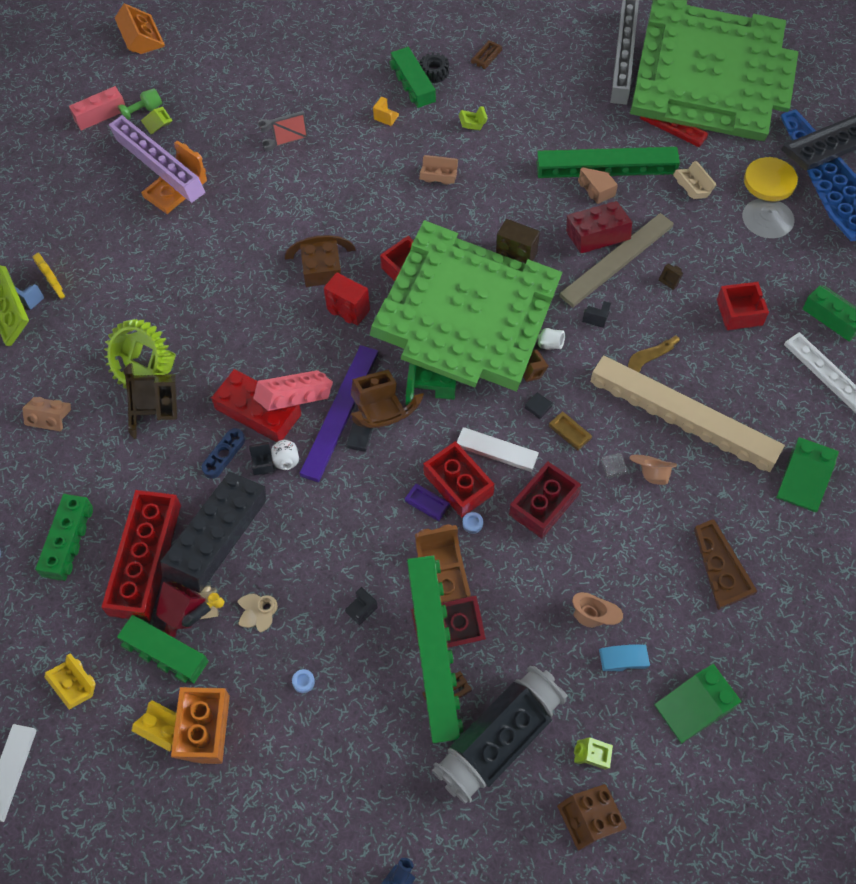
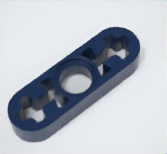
(221, 462)

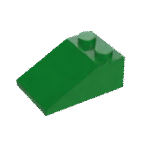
(807, 474)
(698, 703)

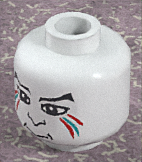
(285, 453)

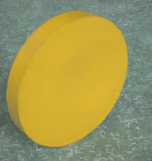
(770, 179)

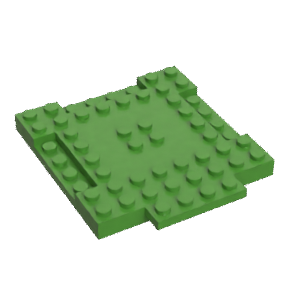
(713, 70)
(465, 309)

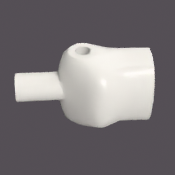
(551, 339)

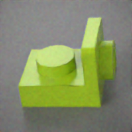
(593, 753)

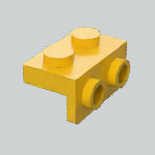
(71, 682)

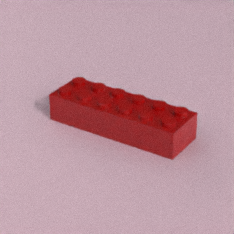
(142, 547)

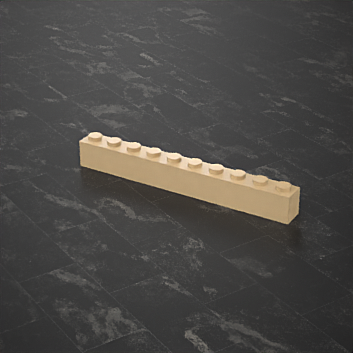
(687, 413)

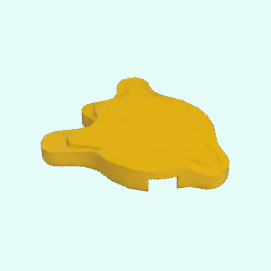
(45, 269)

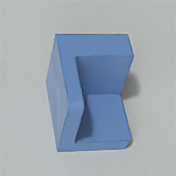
(30, 296)

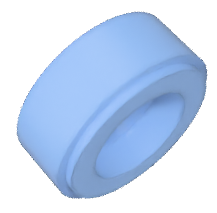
(472, 522)
(303, 681)

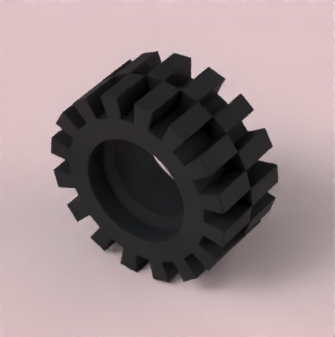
(435, 61)

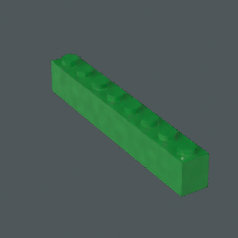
(613, 161)
(433, 649)

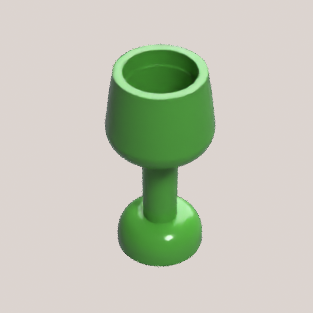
(149, 99)

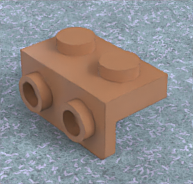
(439, 169)
(45, 413)

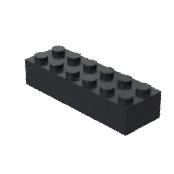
(213, 532)

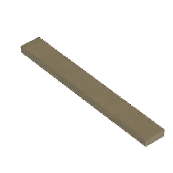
(616, 260)

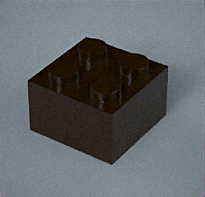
(517, 241)

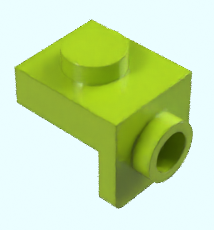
(473, 120)

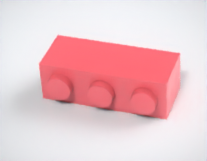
(97, 108)

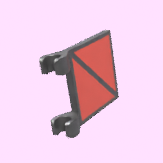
(284, 129)

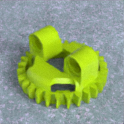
(130, 347)

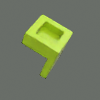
(156, 120)

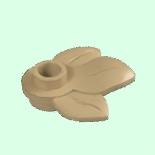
(255, 614)

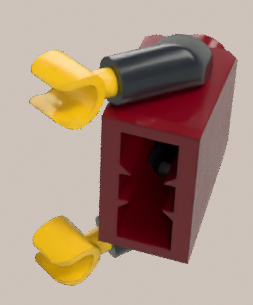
(183, 606)

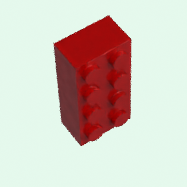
(236, 401)

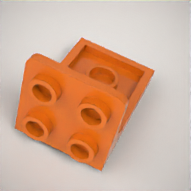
(163, 194)

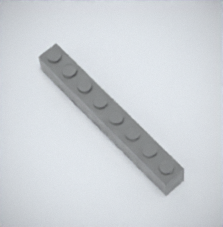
(624, 52)

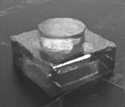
(614, 465)

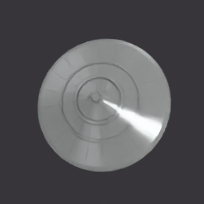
(768, 218)

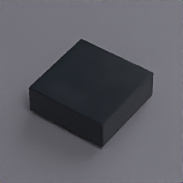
(538, 405)

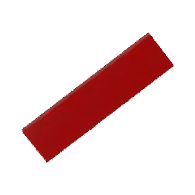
(688, 133)

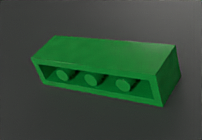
(412, 77)
(162, 649)

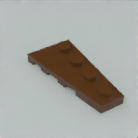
(724, 570)

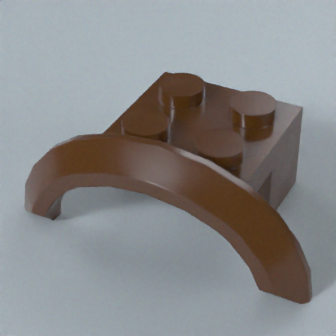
(319, 257)
(377, 401)

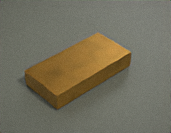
(570, 431)

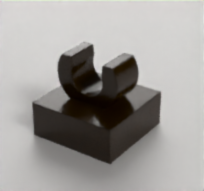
(671, 276)

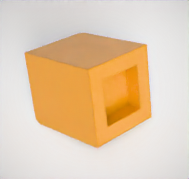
(383, 114)

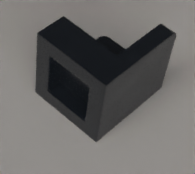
(597, 316)
(362, 607)

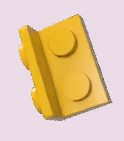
(157, 725)

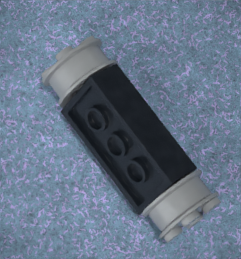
(500, 734)

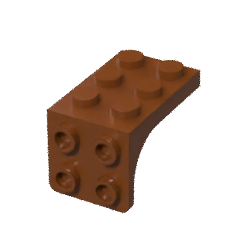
(445, 547)

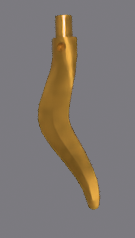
(641, 357)

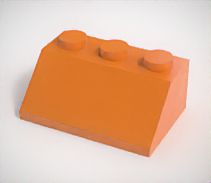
(138, 30)
(200, 725)

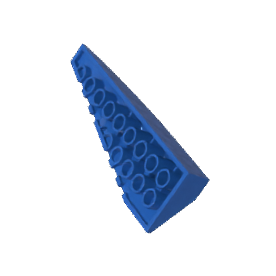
(832, 180)

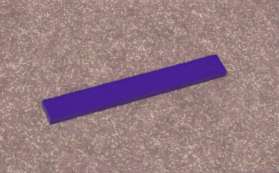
(337, 416)

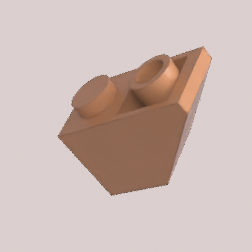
(598, 184)

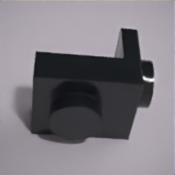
(261, 458)

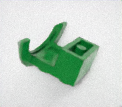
(426, 379)

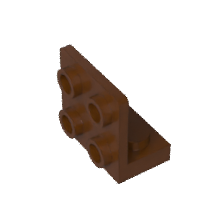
(591, 816)

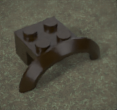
(149, 397)

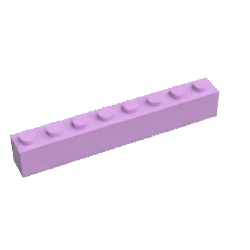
(157, 159)

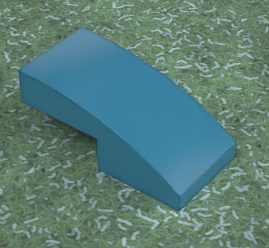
(623, 657)

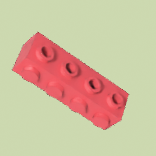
(292, 390)

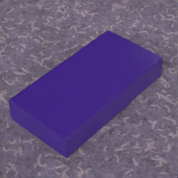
(427, 502)

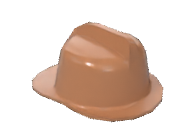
(653, 469)
(595, 611)

